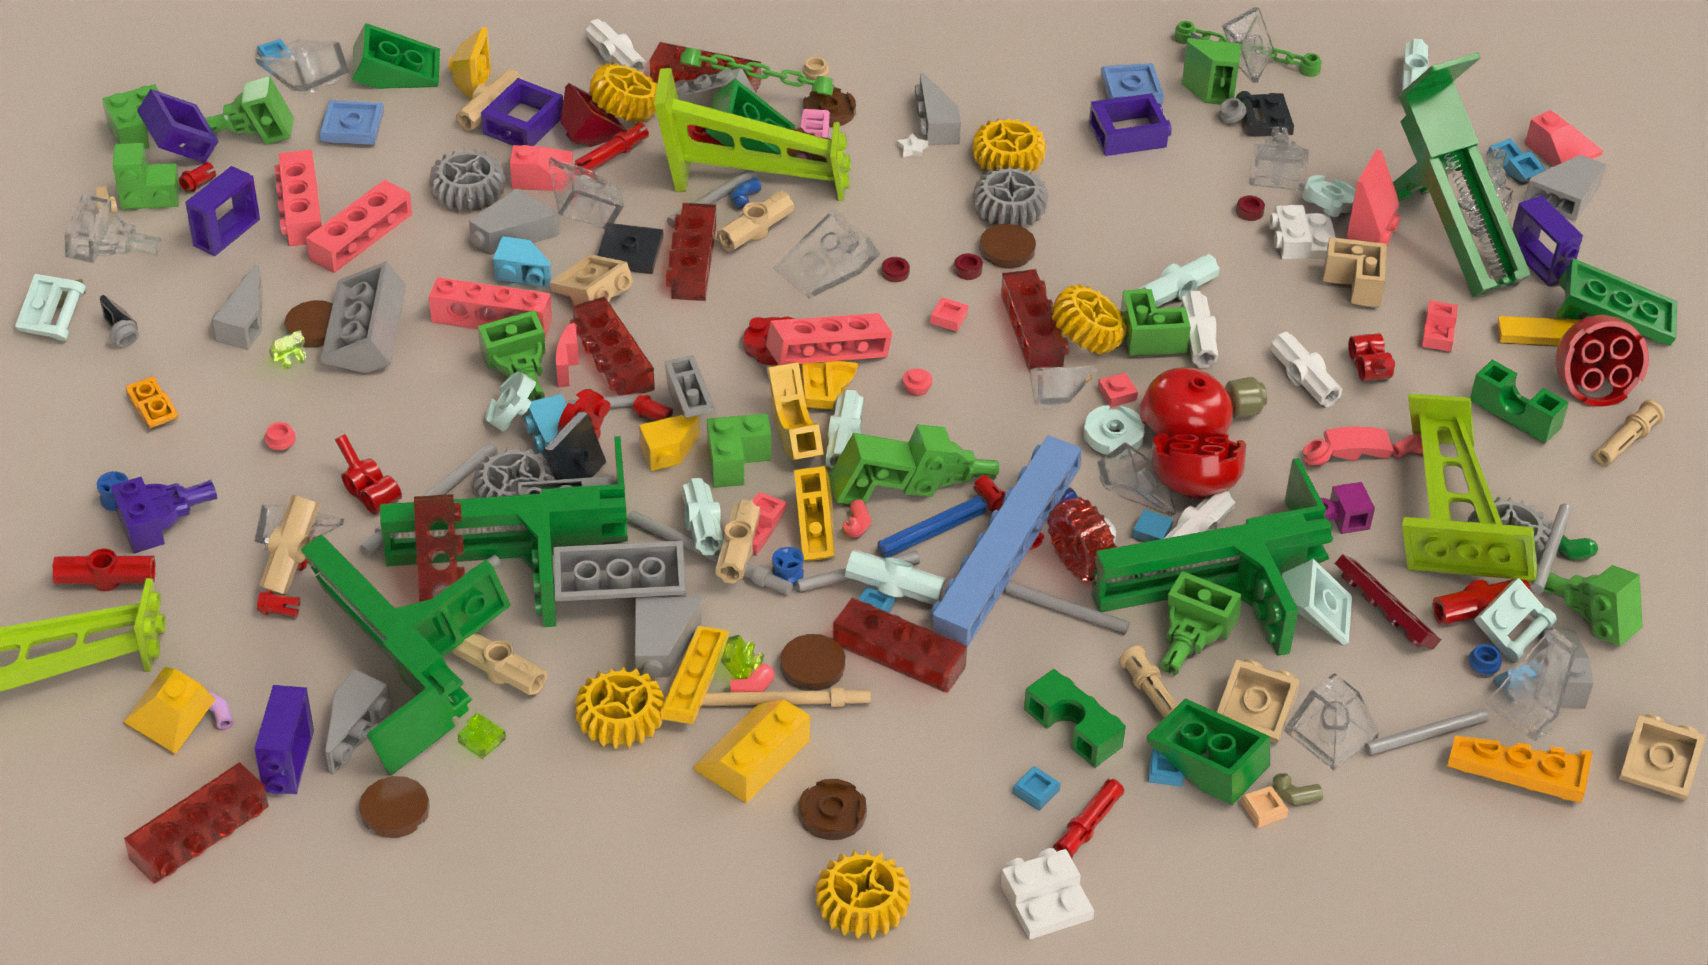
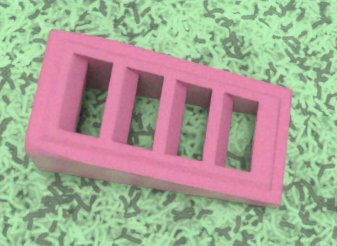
(815, 122)

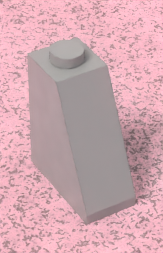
(1568, 185)
(515, 217)
(664, 631)

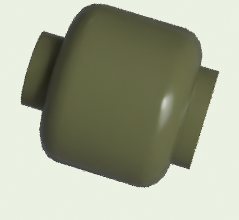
(1247, 396)

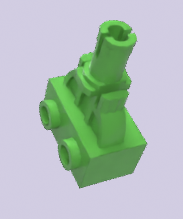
(257, 112)
(515, 346)
(942, 462)
(1605, 601)
(1197, 617)

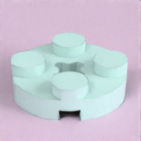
(1333, 197)
(511, 402)
(1102, 419)

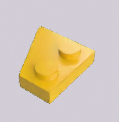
(825, 381)

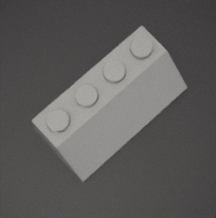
(364, 319)
(619, 571)

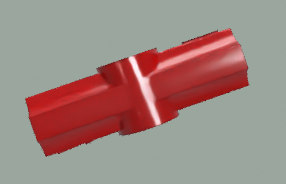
(103, 569)
(1468, 602)

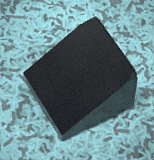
(113, 312)

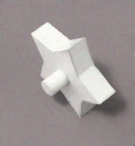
(912, 146)

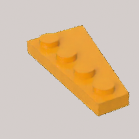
(1519, 765)

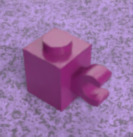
(1350, 508)

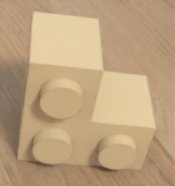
(1358, 265)

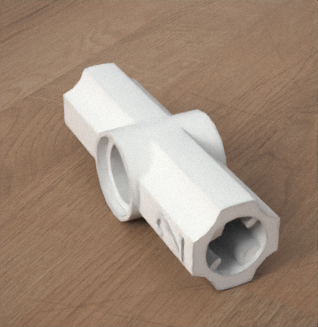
(614, 47)
(1203, 330)
(1306, 369)
(1205, 516)

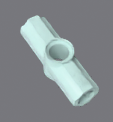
(1415, 61)
(1179, 281)
(843, 424)
(702, 516)
(894, 577)

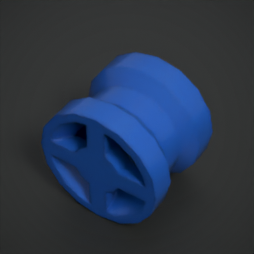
(104, 488)
(788, 564)

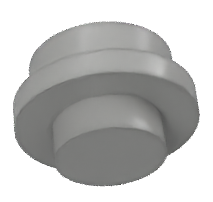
(1232, 110)
(124, 333)

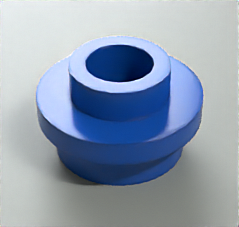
(1485, 659)

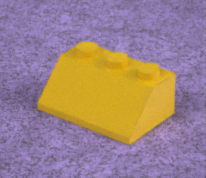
(756, 748)

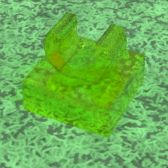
(288, 346)
(740, 658)
(481, 735)

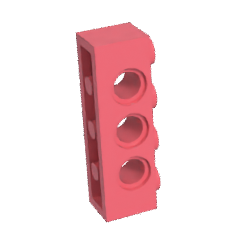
(299, 196)
(359, 226)
(476, 303)
(829, 338)

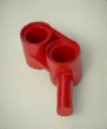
(1370, 357)
(365, 480)

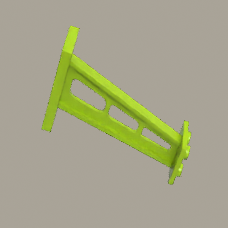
(682, 150)
(1460, 546)
(144, 637)

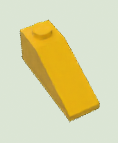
(815, 513)

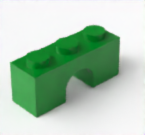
(1497, 392)
(1059, 699)

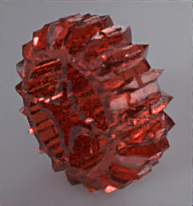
(1078, 534)

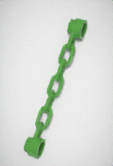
(1309, 65)
(821, 85)

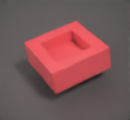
(949, 314)
(1117, 389)

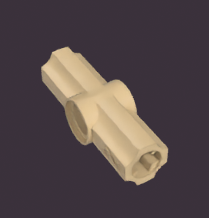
(470, 115)
(755, 221)
(738, 541)
(287, 542)
(502, 663)

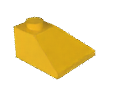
(471, 62)
(170, 709)

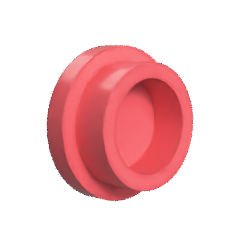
(917, 381)
(279, 436)
(1317, 452)

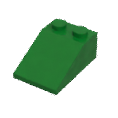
(393, 60)
(741, 101)
(1212, 750)

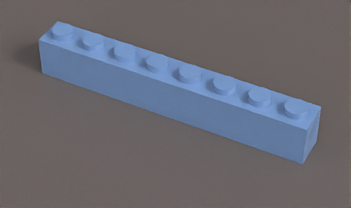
(1006, 540)

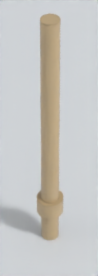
(836, 697)

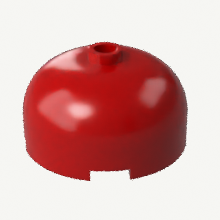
(1600, 351)
(1186, 403)
(1197, 465)

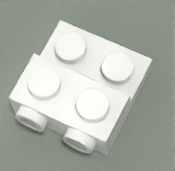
(1299, 233)
(1046, 893)

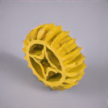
(623, 92)
(1008, 144)
(1089, 319)
(612, 704)
(863, 909)

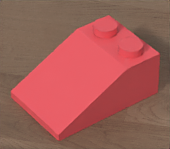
(1374, 204)

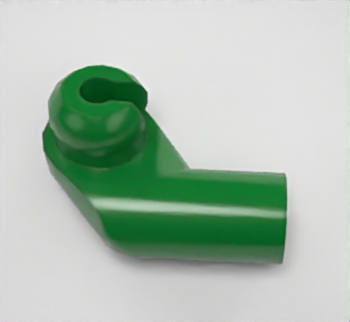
(1578, 548)

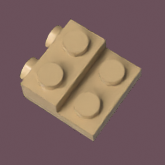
(593, 279)
(1259, 697)
(1662, 756)

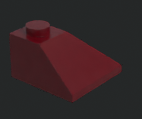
(585, 120)

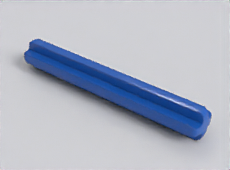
(931, 527)

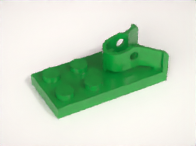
(1603, 293)

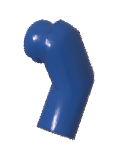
(742, 190)

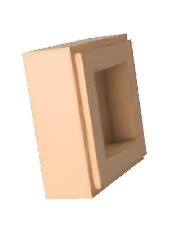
(1264, 806)

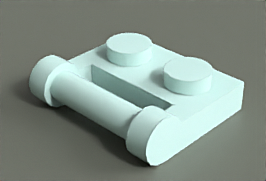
(42, 303)
(1507, 612)

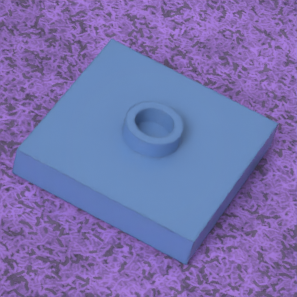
(1131, 81)
(351, 122)

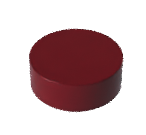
(1250, 208)
(968, 266)
(895, 269)

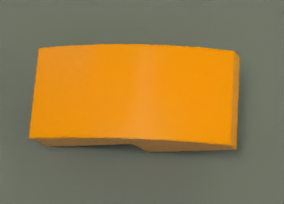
(150, 402)

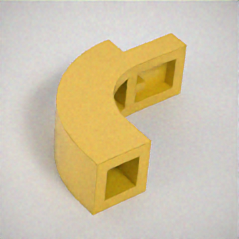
(794, 426)

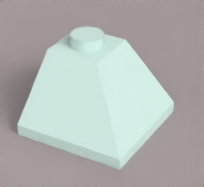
(1320, 599)

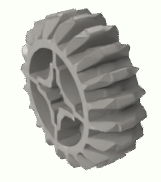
(467, 180)
(1010, 197)
(504, 470)
(1521, 515)

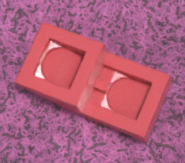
(1439, 325)
(566, 354)
(1355, 440)
(770, 514)

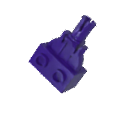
(155, 507)

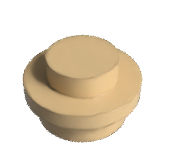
(815, 67)

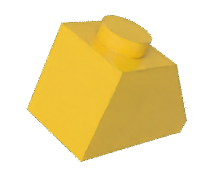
(668, 440)

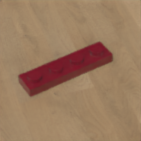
(1394, 609)

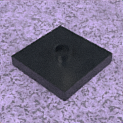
(632, 244)
(575, 450)

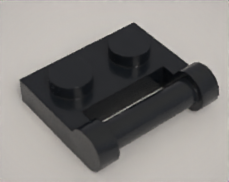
(1272, 111)

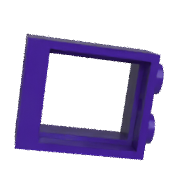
(177, 122)
(498, 124)
(1129, 139)
(1529, 220)
(213, 234)
(284, 739)

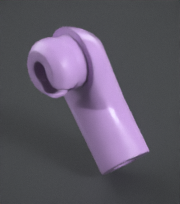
(221, 712)

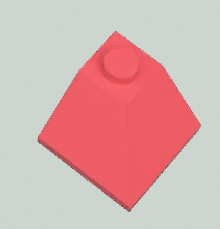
(1558, 140)
(531, 166)

